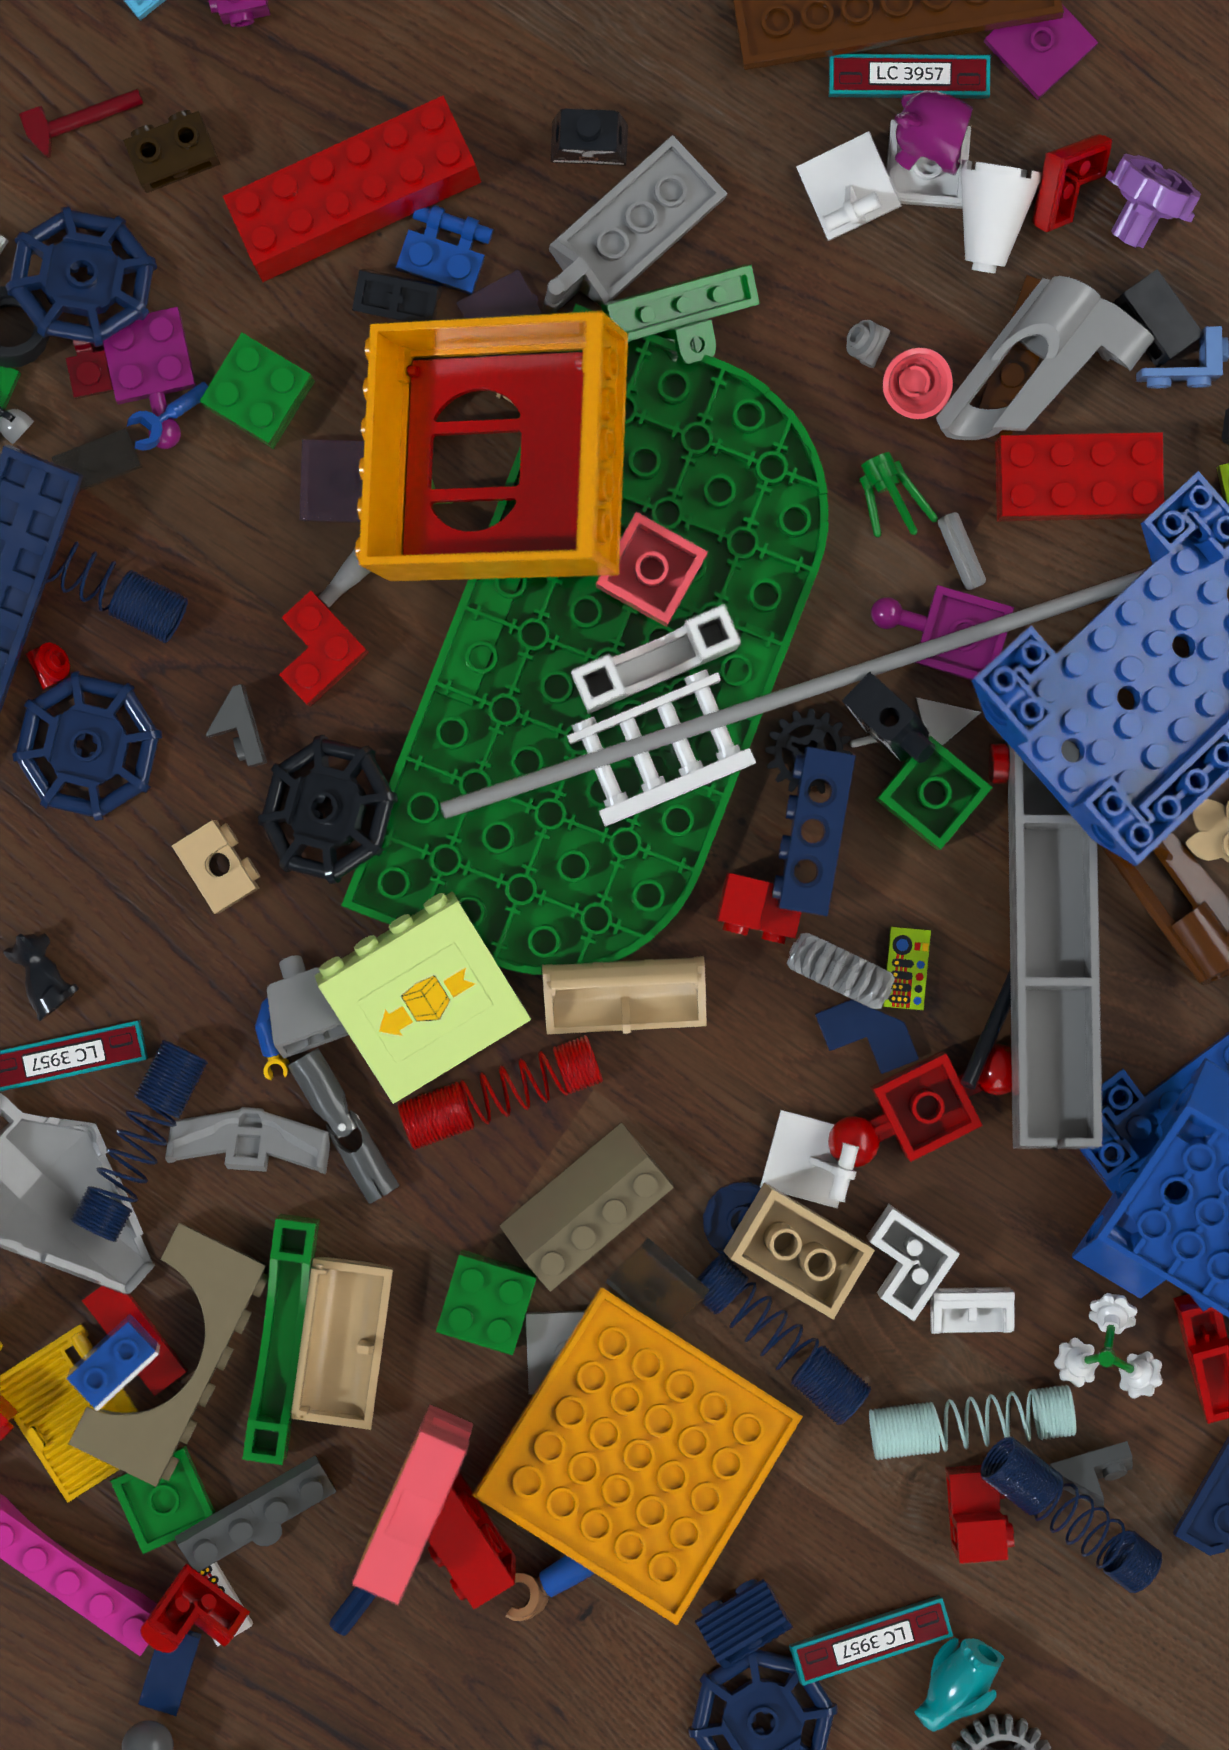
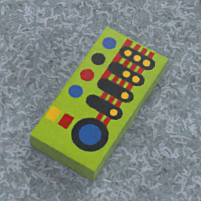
(908, 964)

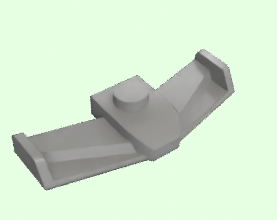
(249, 1140)

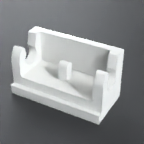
(972, 1310)

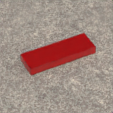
(110, 1309)

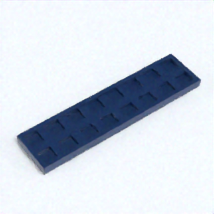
(33, 517)

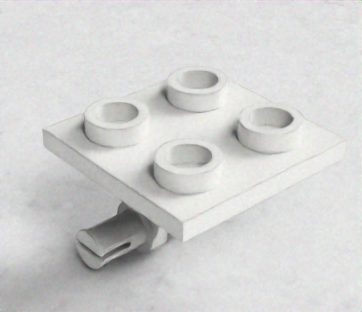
(849, 186)
(802, 1162)

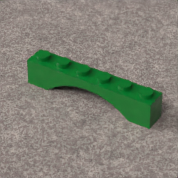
(287, 1292)

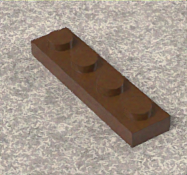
(1014, 368)

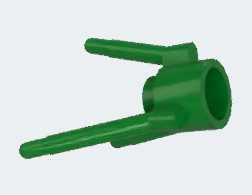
(884, 475)

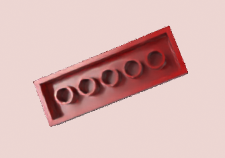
(352, 188)

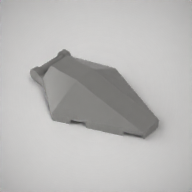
(42, 1180)

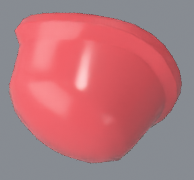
(918, 383)

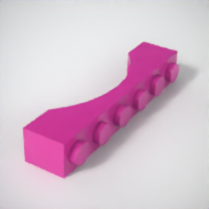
(97, 1597)

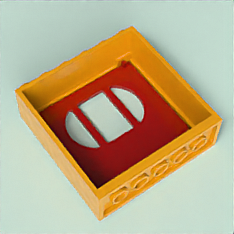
(569, 446)

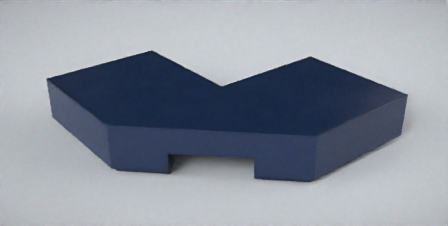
(855, 1021)

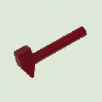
(41, 131)

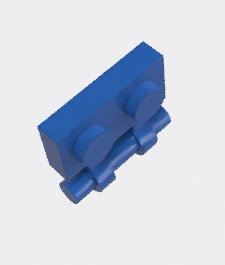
(440, 261)

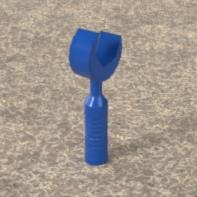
(173, 410)

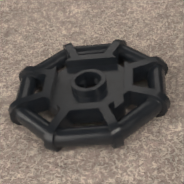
(348, 812)

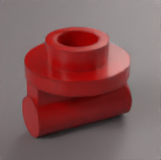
(49, 664)

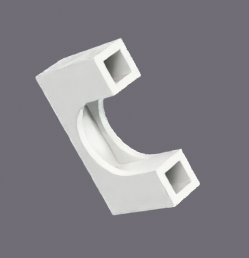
(657, 661)

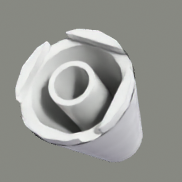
(993, 211)

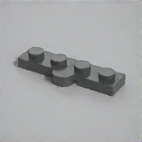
(256, 1515)

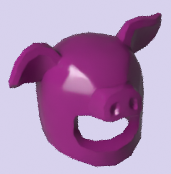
(931, 128)

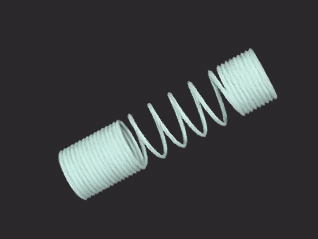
(917, 1427)

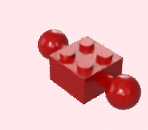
(922, 1107)

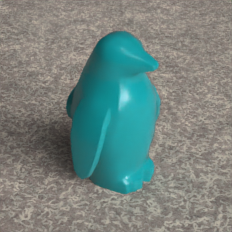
(959, 1682)

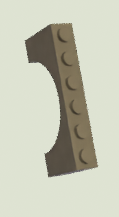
(147, 1439)

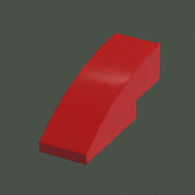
(1207, 1355)

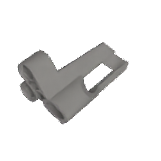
(1065, 327)

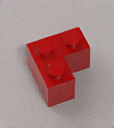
(330, 649)
(749, 904)
(975, 1517)

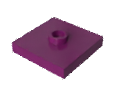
(1042, 50)

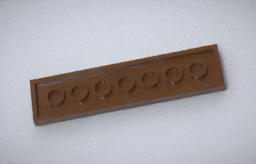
(812, 29)

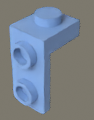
(1212, 354)

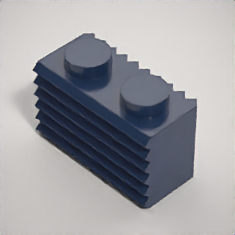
(743, 1622)

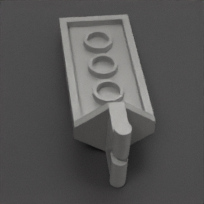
(632, 226)

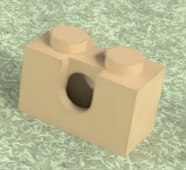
(196, 853)

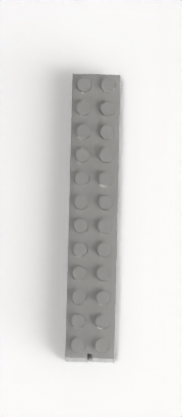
(1053, 968)

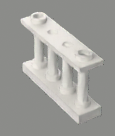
(692, 772)

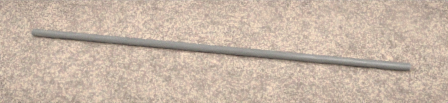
(785, 696)

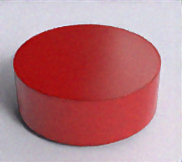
(999, 763)

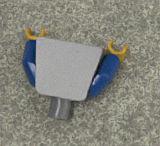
(294, 1016)

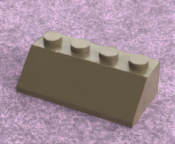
(586, 1206)

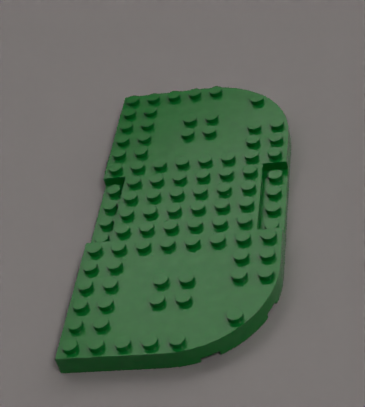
(540, 869)

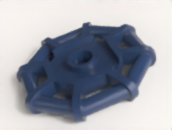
(85, 297)
(73, 726)
(758, 1696)

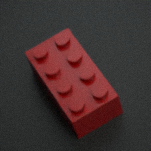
(1079, 476)

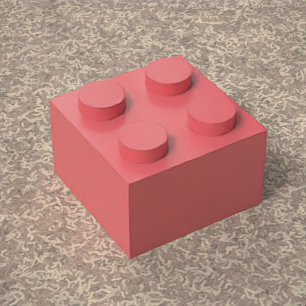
(653, 569)

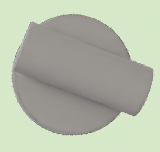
(866, 342)

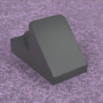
(238, 715)
(1087, 1468)

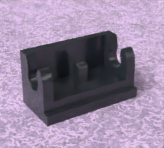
(396, 296)
(1163, 315)

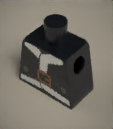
(589, 137)
(889, 720)

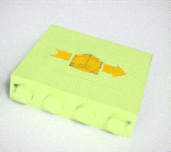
(421, 996)

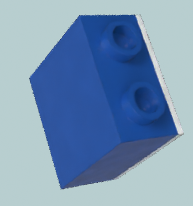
(113, 1362)

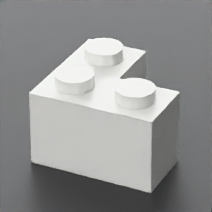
(920, 1257)

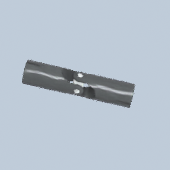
(329, 1102)

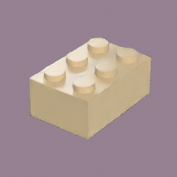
(798, 1250)

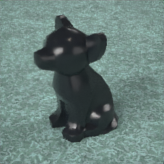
(43, 981)

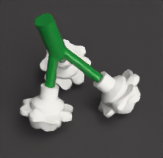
(1079, 1362)

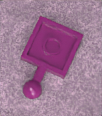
(149, 362)
(948, 613)

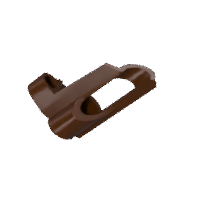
(1202, 934)

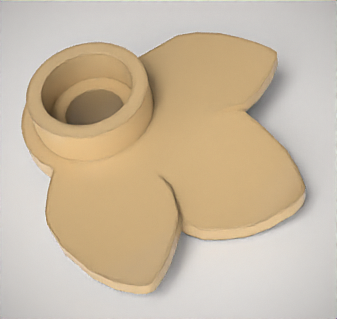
(1213, 836)

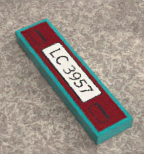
(908, 73)
(72, 1055)
(871, 1640)

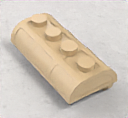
(624, 995)
(342, 1342)

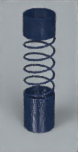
(135, 601)
(165, 1090)
(821, 1375)
(1033, 1487)

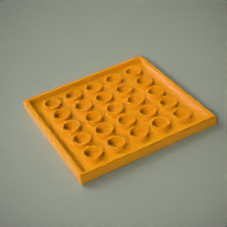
(637, 1455)

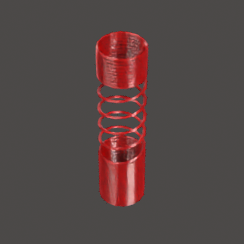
(447, 1112)

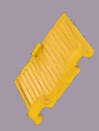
(54, 1408)

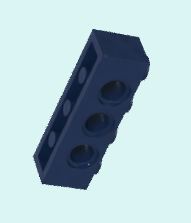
(836, 771)

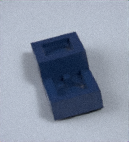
(169, 1676)

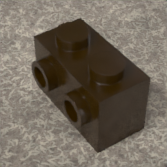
(171, 150)

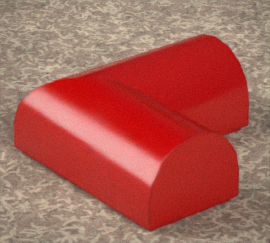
(1063, 175)
(188, 1602)

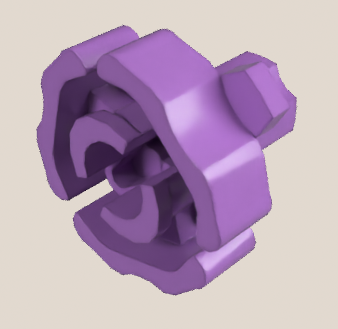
(1149, 195)

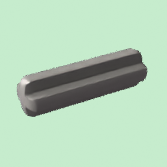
(961, 551)

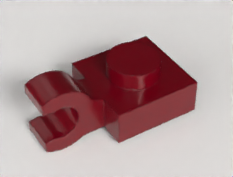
(88, 371)

